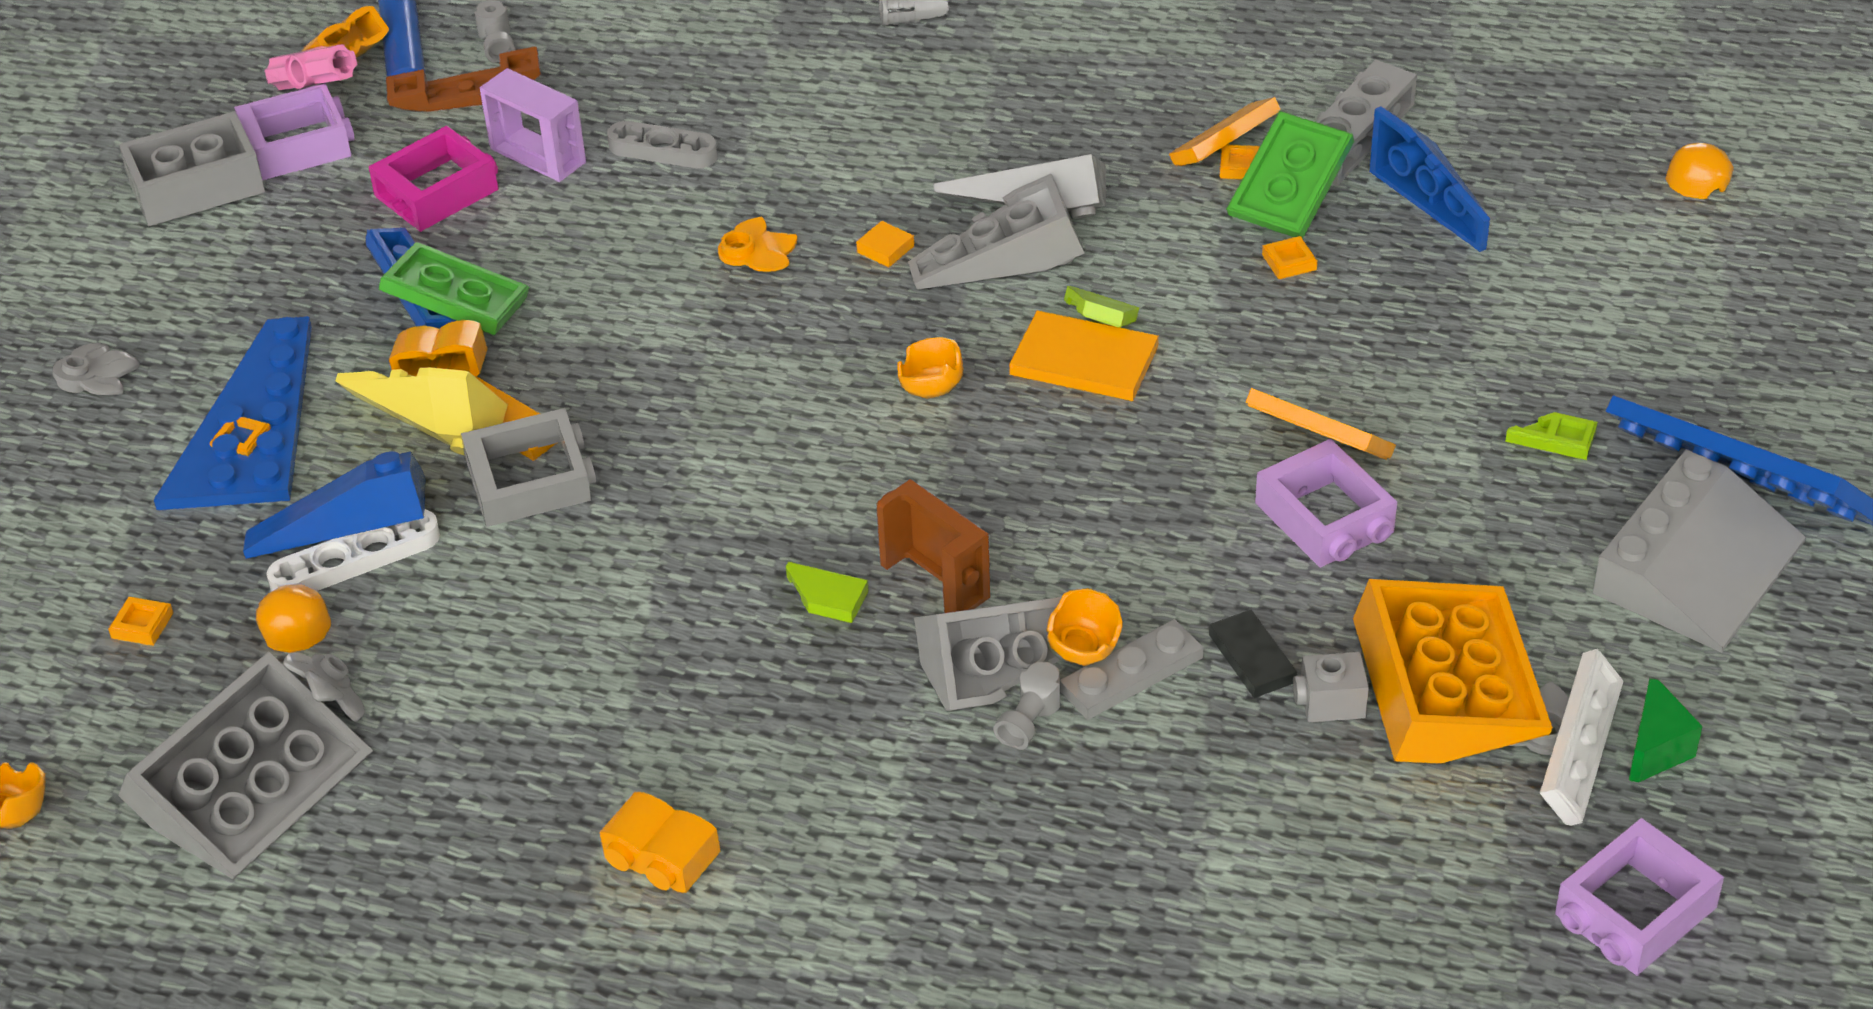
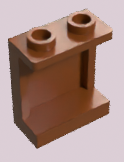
(937, 539)

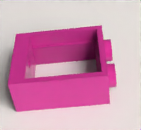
(426, 207)

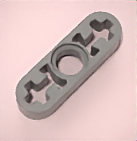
(638, 142)

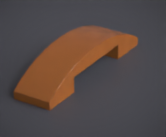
(415, 93)

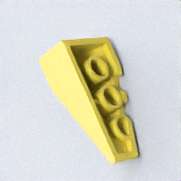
(433, 401)

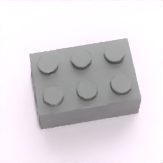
(192, 168)

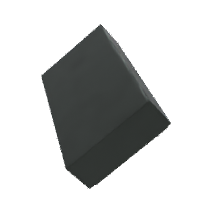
(1252, 653)

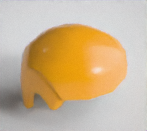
(1699, 170)
(931, 367)
(293, 618)
(1084, 626)
(20, 794)

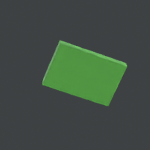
(1290, 175)
(454, 287)

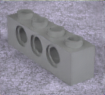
(1355, 108)

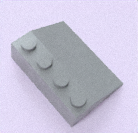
(1697, 553)
(244, 768)

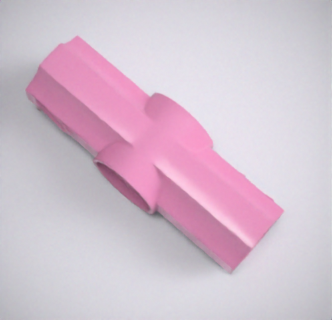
(311, 67)

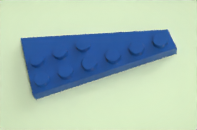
(262, 388)
(1762, 467)

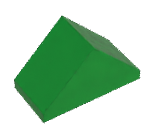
(1665, 734)

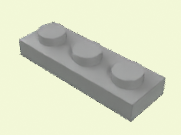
(1131, 669)

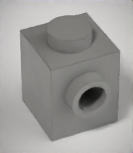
(1332, 687)

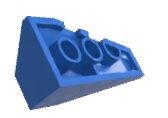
(1425, 177)
(362, 500)

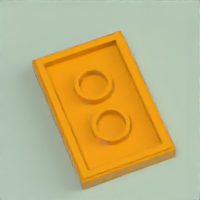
(1084, 355)
(1320, 424)

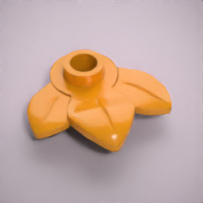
(756, 247)

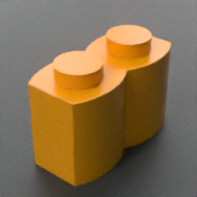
(357, 32)
(453, 346)
(659, 842)

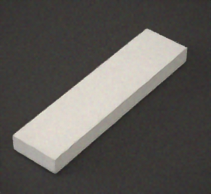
(1581, 737)

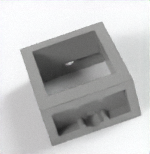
(535, 495)

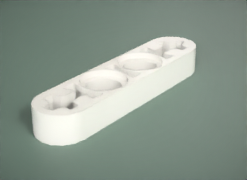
(353, 552)

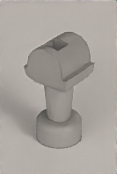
(494, 26)
(1037, 698)

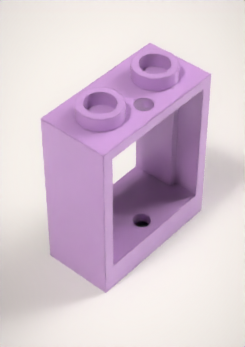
(292, 112)
(559, 146)
(1310, 470)
(1664, 863)

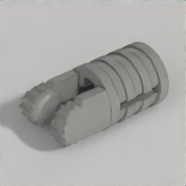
(910, 11)

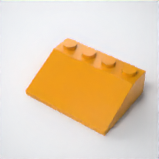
(1447, 669)

